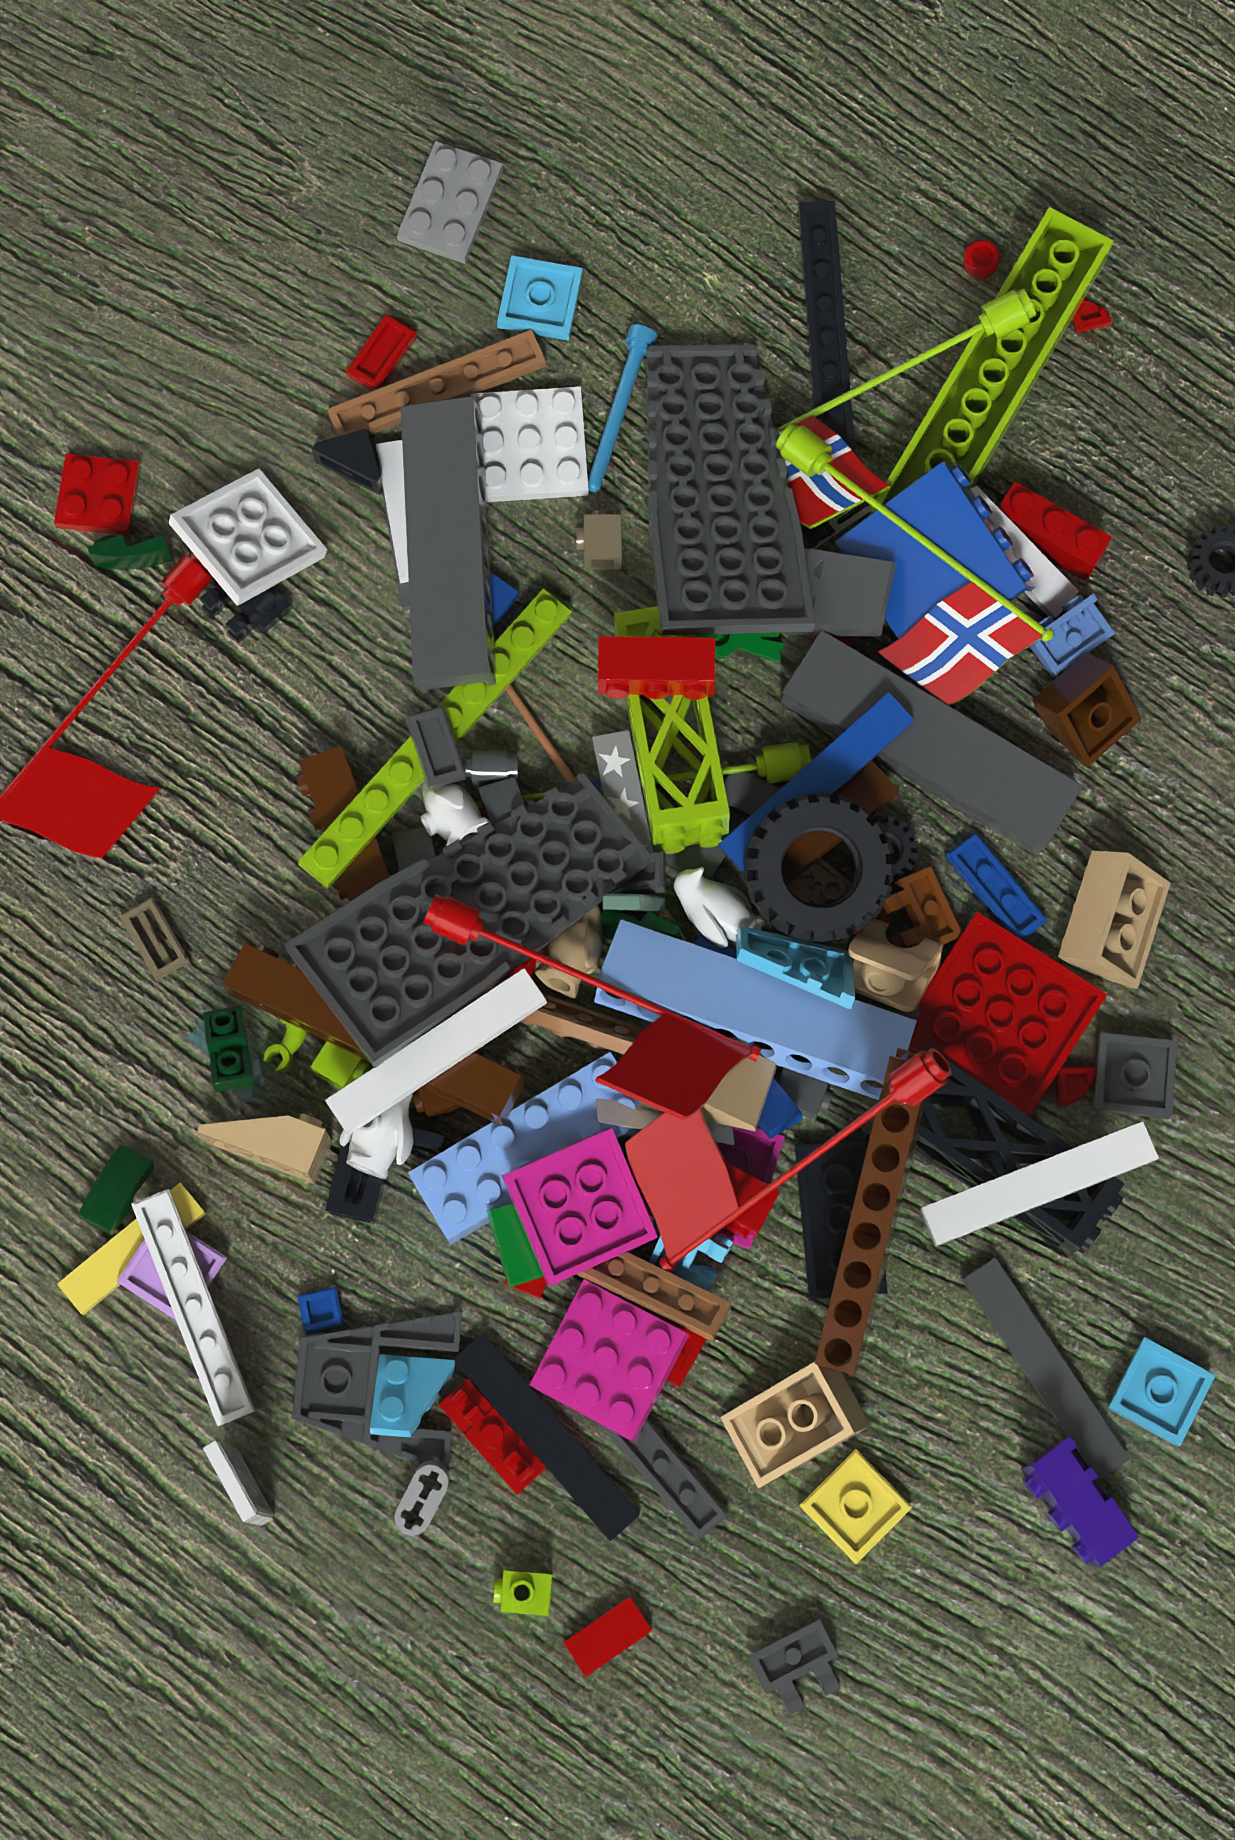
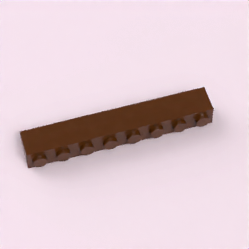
(287, 994)

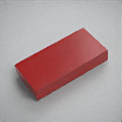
(381, 353)
(607, 1636)

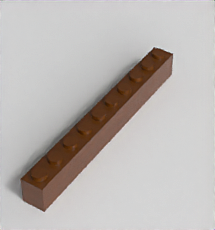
(332, 790)

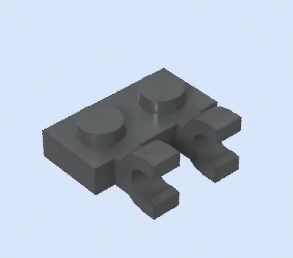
(792, 1658)

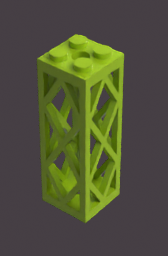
(695, 820)

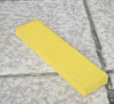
(100, 1272)

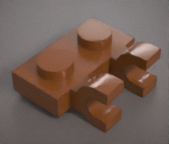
(926, 908)

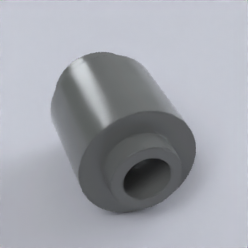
(490, 766)

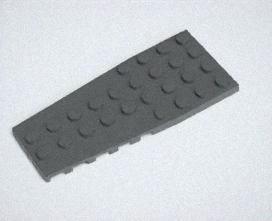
(720, 498)
(528, 876)

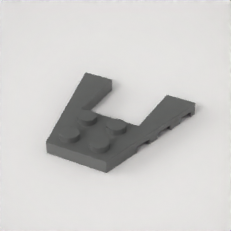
(340, 1375)

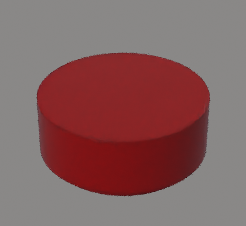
(981, 259)

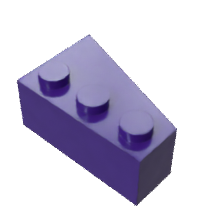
(1078, 1503)

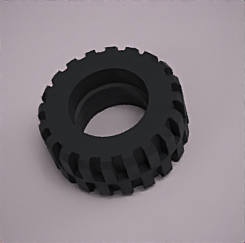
(871, 861)

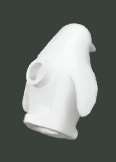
(451, 813)
(714, 907)
(381, 1140)

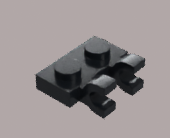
(260, 611)

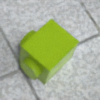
(339, 1066)
(524, 1592)

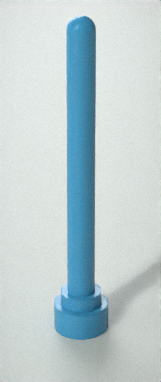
(638, 340)

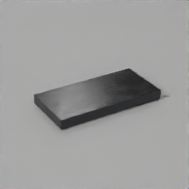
(826, 1204)

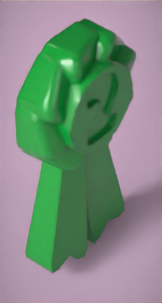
(748, 642)

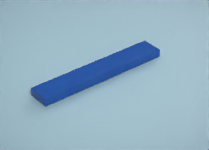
(830, 768)

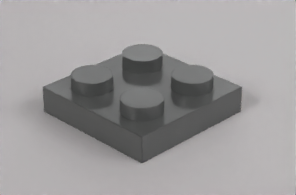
(1135, 1075)

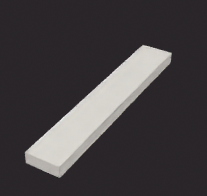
(436, 1051)
(1039, 1183)
(193, 1307)

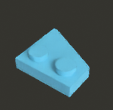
(405, 1391)

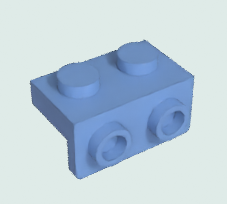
(1074, 634)

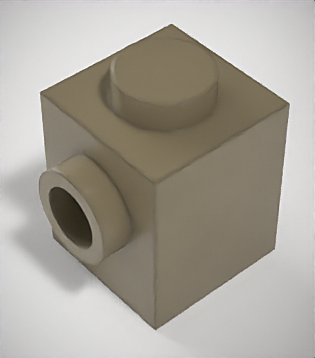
(601, 540)

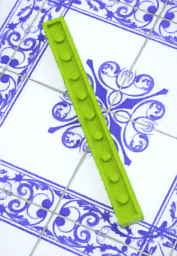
(403, 771)

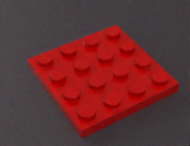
(1004, 1013)

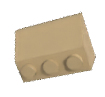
(1114, 918)

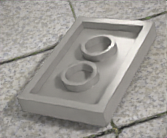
(450, 202)

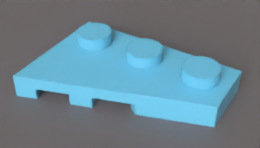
(802, 963)

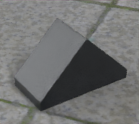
(351, 458)

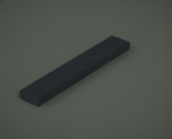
(546, 1437)

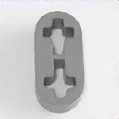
(429, 1501)

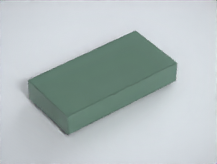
(634, 902)

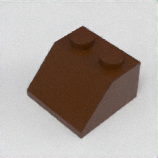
(1087, 708)

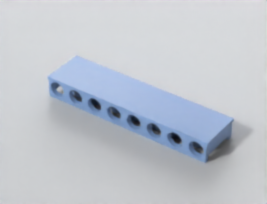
(754, 1008)

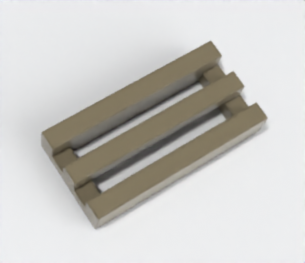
(170, 966)

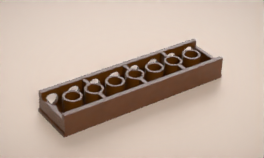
(870, 1229)

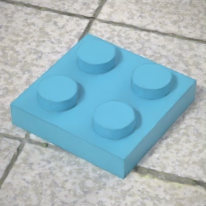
(540, 297)
(1161, 1391)

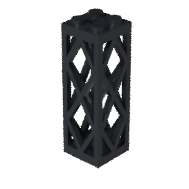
(1035, 1140)

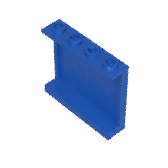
(956, 522)

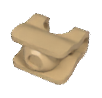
(891, 972)

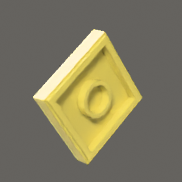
(855, 1506)

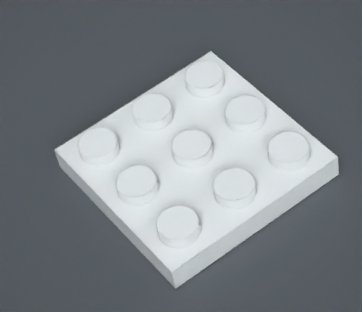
(533, 444)
(247, 536)

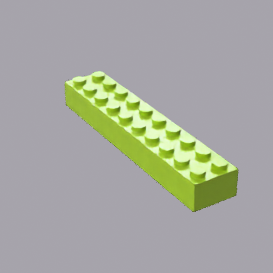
(999, 374)

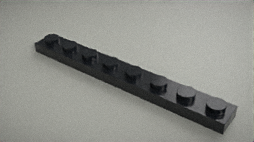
(825, 315)

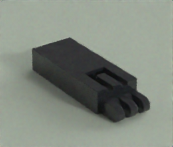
(354, 1192)

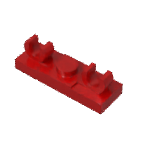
(492, 1436)

